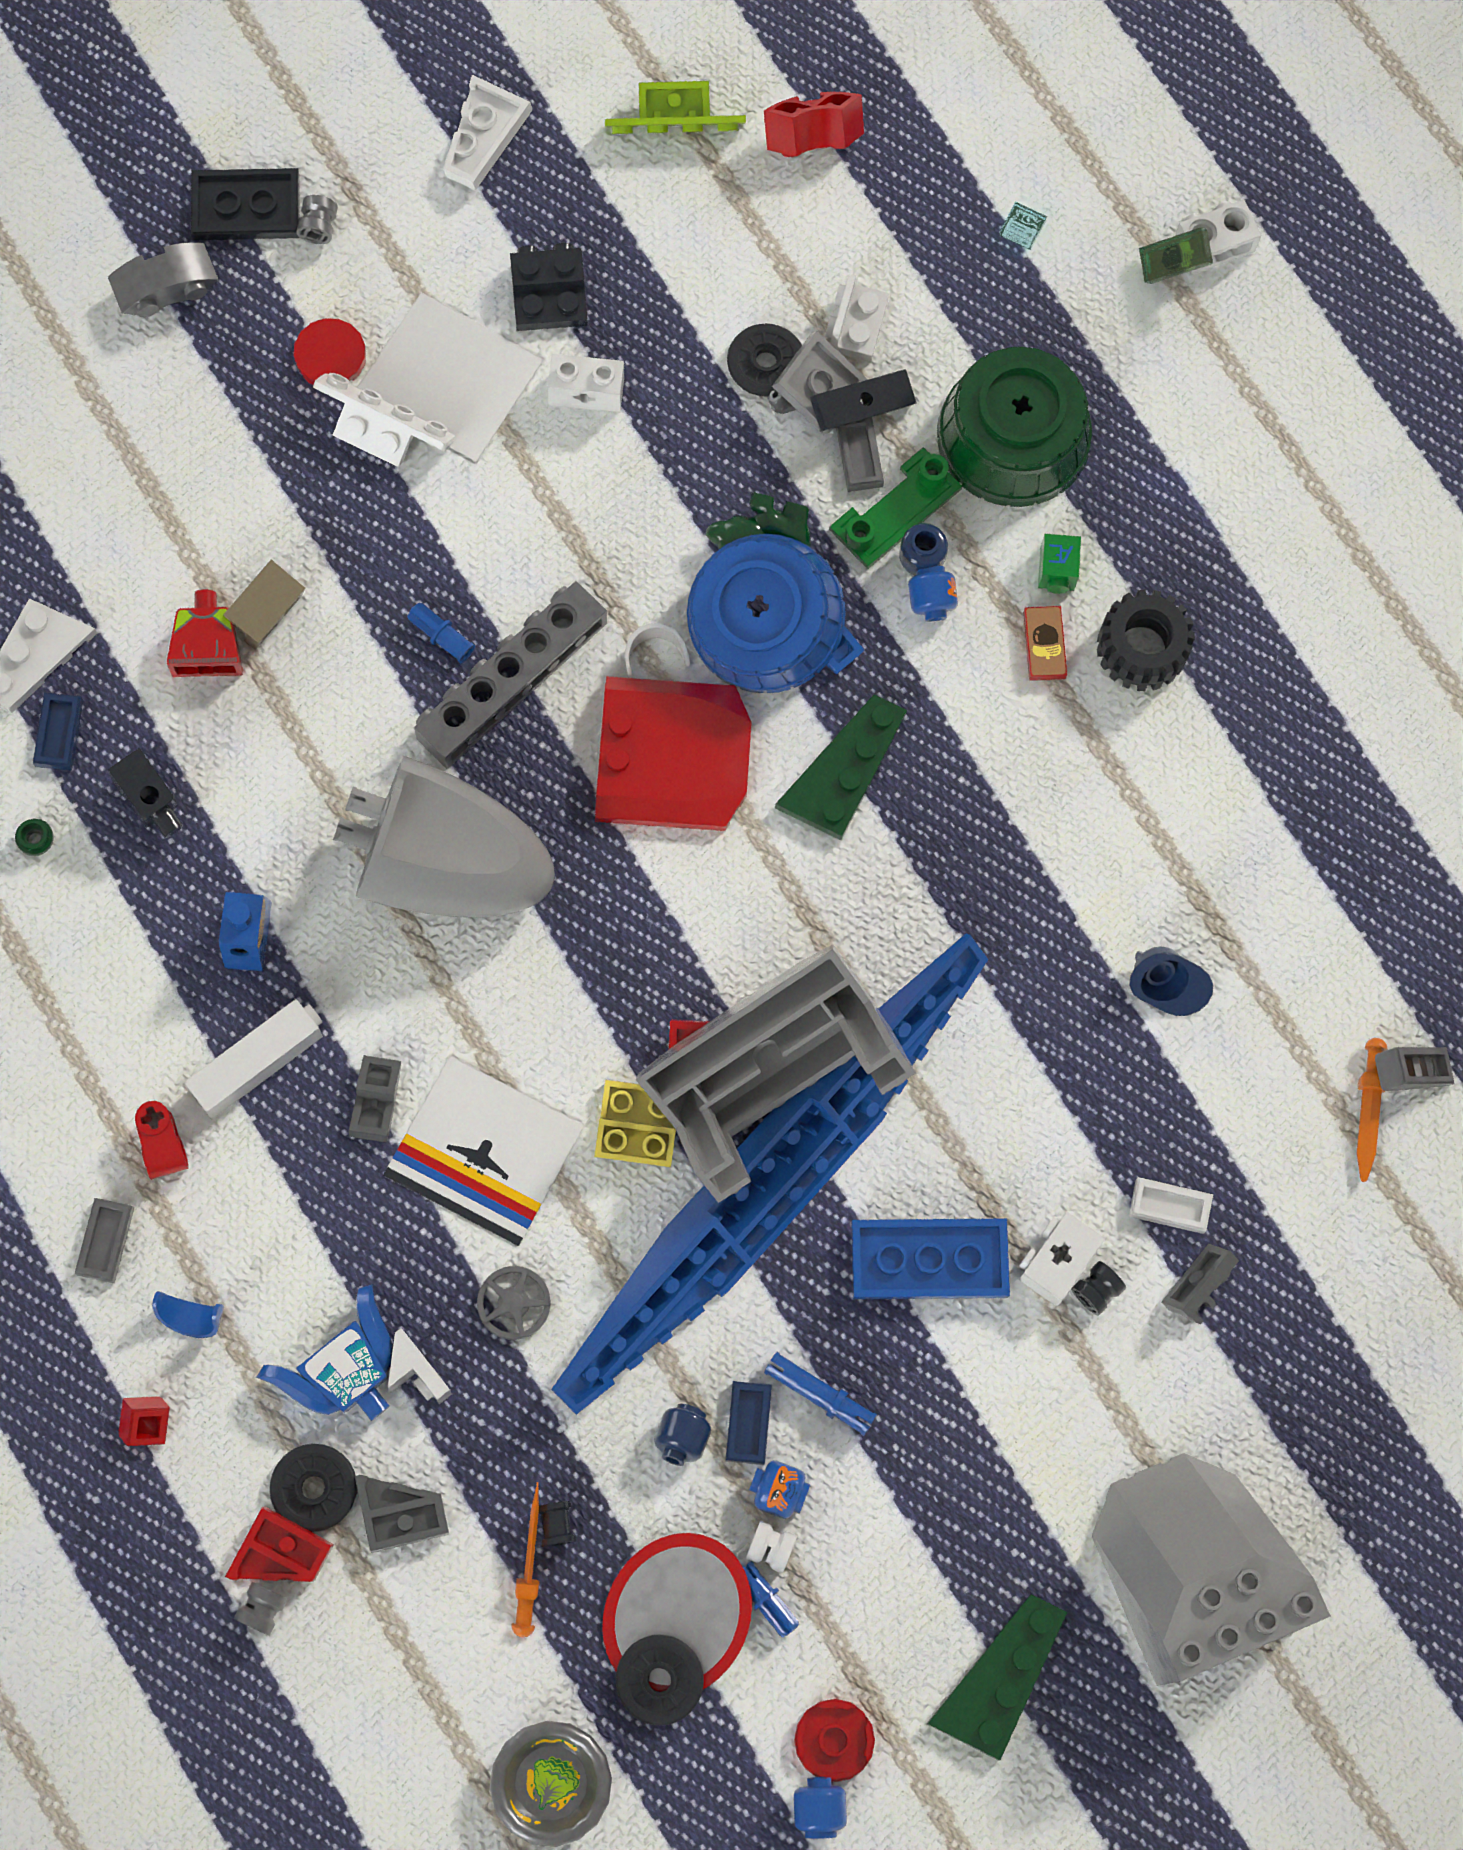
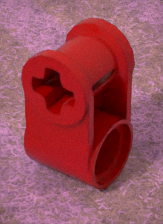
(161, 1147)

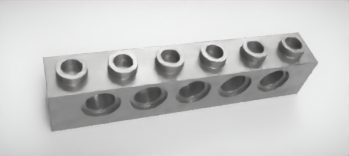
(451, 743)

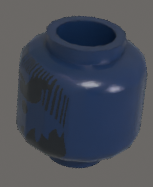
(923, 548)

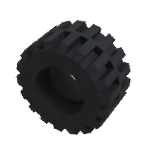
(1151, 613)

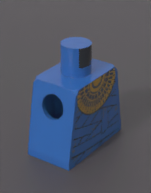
(244, 927)

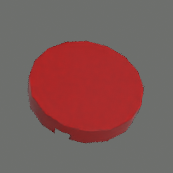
(329, 348)
(834, 1740)

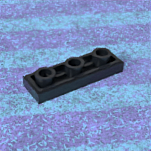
(878, 396)

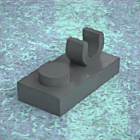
(1199, 1281)

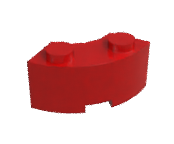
(813, 124)

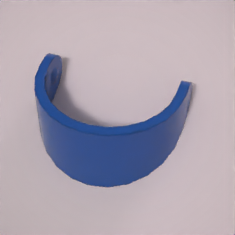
(186, 1316)

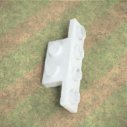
(378, 425)

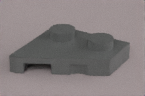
(399, 1514)

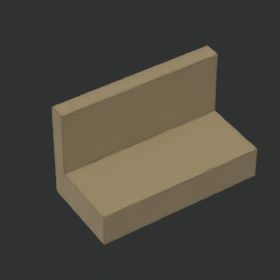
(264, 603)

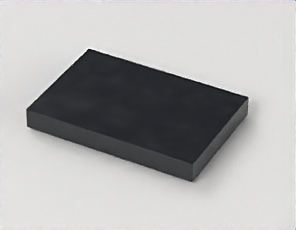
(245, 204)

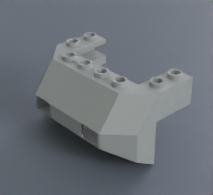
(764, 1056)

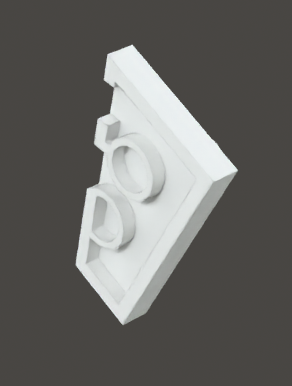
(485, 130)
(35, 649)

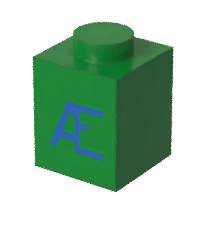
(1059, 563)

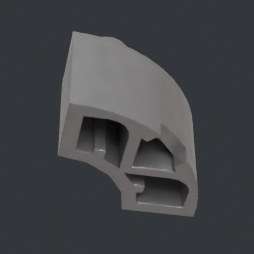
(168, 278)

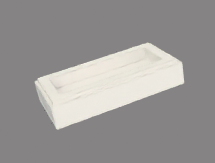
(1170, 1205)

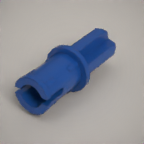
(441, 632)
(769, 1602)

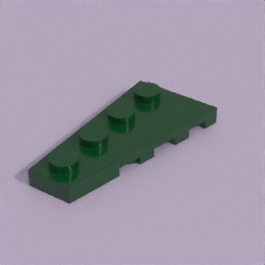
(840, 776)
(997, 1687)

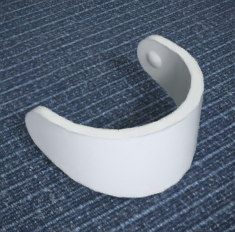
(651, 631)

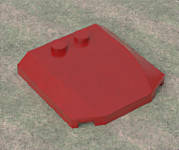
(672, 754)

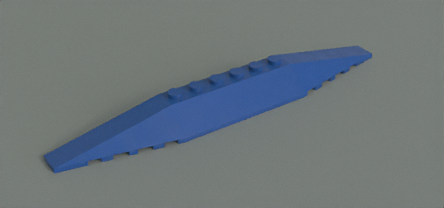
(788, 1164)

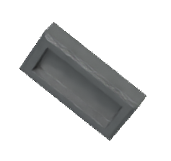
(860, 455)
(104, 1240)

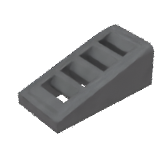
(1411, 1068)

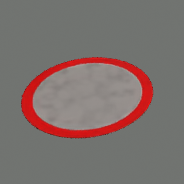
(682, 1590)

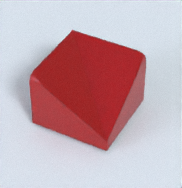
(143, 1421)

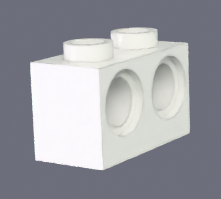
(1224, 243)

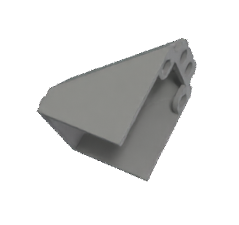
(1200, 1568)

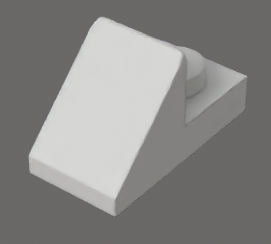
(409, 1361)

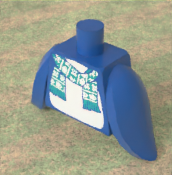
(344, 1368)

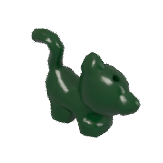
(787, 523)

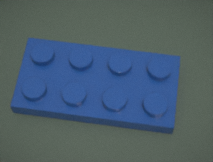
(930, 1258)

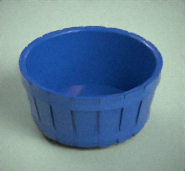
(786, 641)

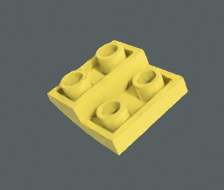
(633, 1127)

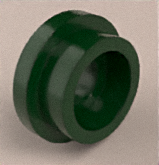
(30, 827)

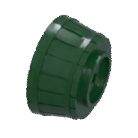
(1009, 454)

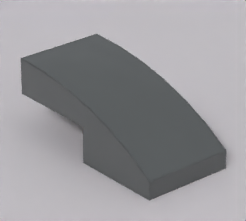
(375, 1098)

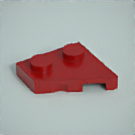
(279, 1551)

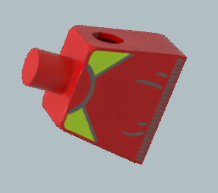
(204, 640)

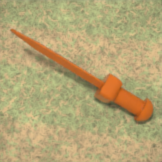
(1370, 1109)
(527, 1588)

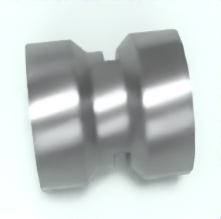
(317, 218)
(260, 1608)

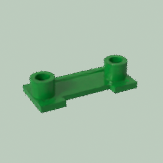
(899, 510)

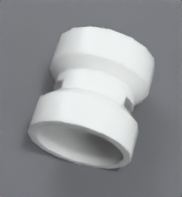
(771, 1547)

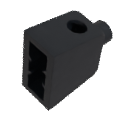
(138, 781)

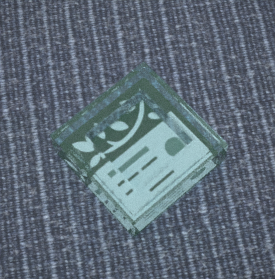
(1023, 225)

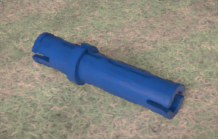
(820, 1393)

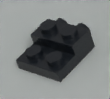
(548, 287)

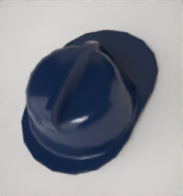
(1170, 982)

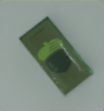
(1176, 255)

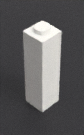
(255, 1058)

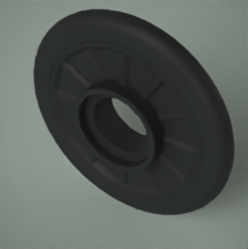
(748, 346)
(307, 1462)
(685, 1675)

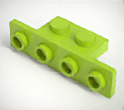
(674, 105)

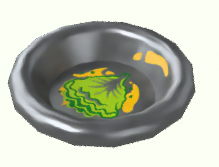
(550, 1783)

